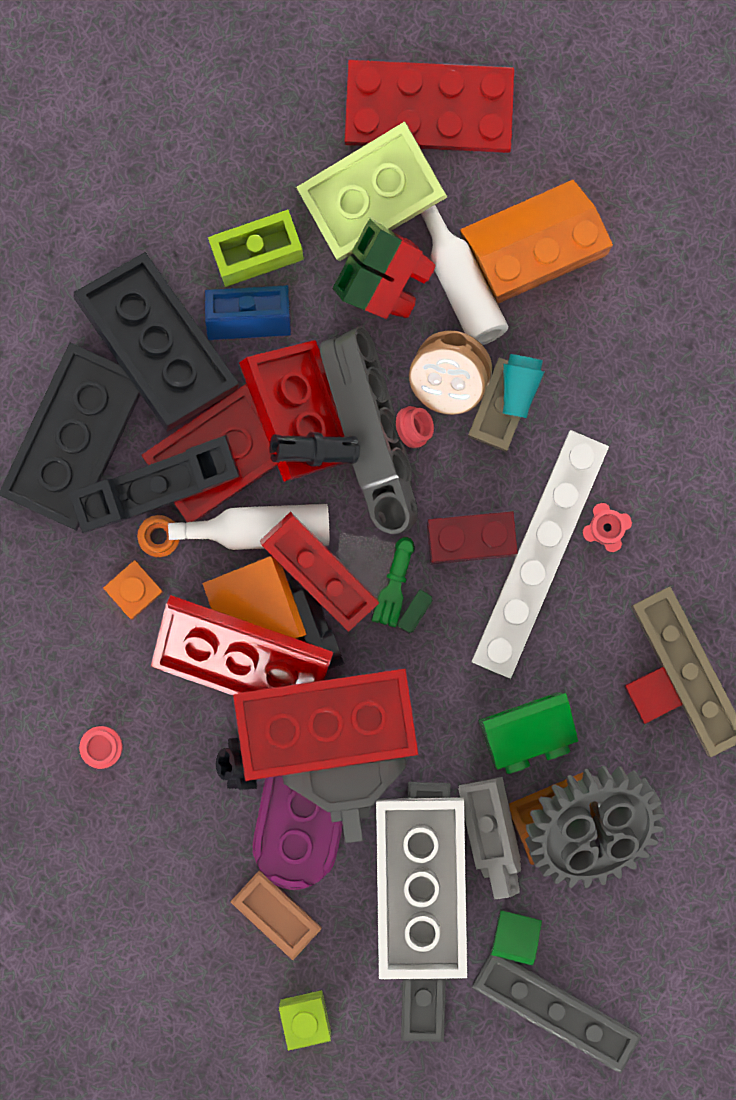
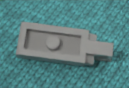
(492, 834)

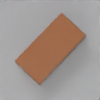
(276, 915)

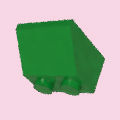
(529, 731)

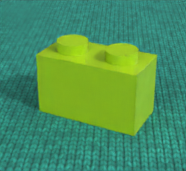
(256, 248)

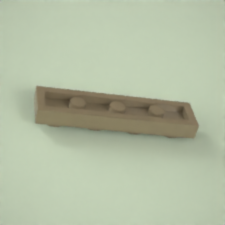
(688, 670)

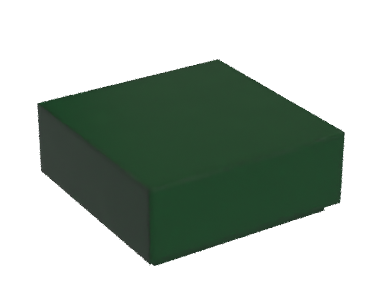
(415, 612)

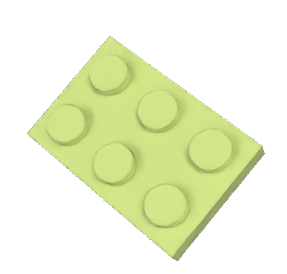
(378, 182)

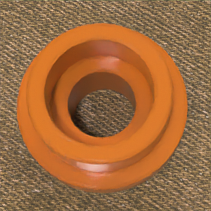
(145, 532)

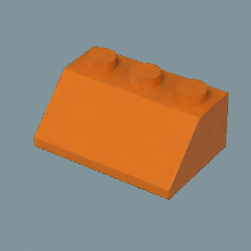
(537, 240)

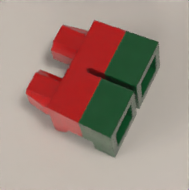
(381, 272)

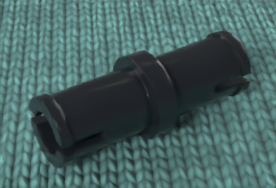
(314, 449)

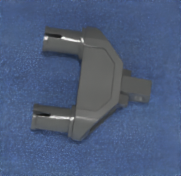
(347, 790)

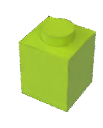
(305, 1020)

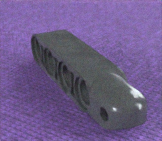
(369, 415)

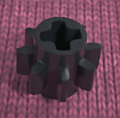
(230, 767)

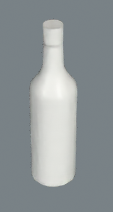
(464, 282)
(246, 526)

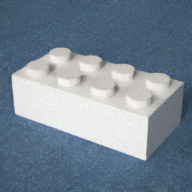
(421, 888)

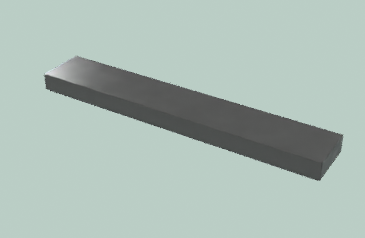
(424, 998)

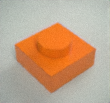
(133, 590)

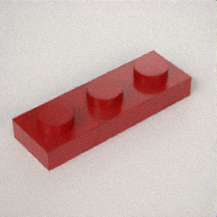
(319, 571)

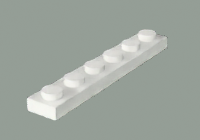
(540, 554)

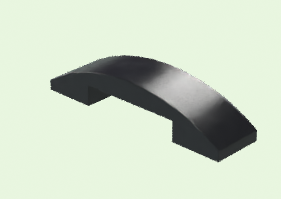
(155, 485)

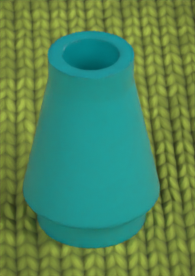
(521, 383)

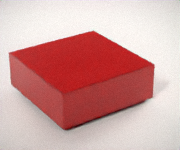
(653, 695)

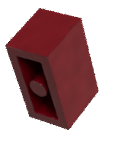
(472, 537)

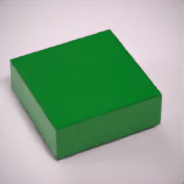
(516, 937)

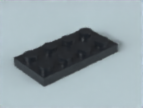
(156, 341)
(71, 435)

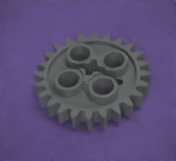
(565, 832)

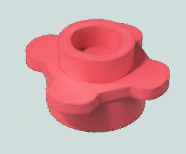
(618, 522)

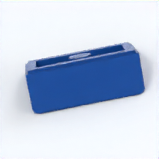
(247, 312)

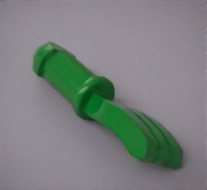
(391, 596)

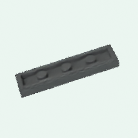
(557, 1011)

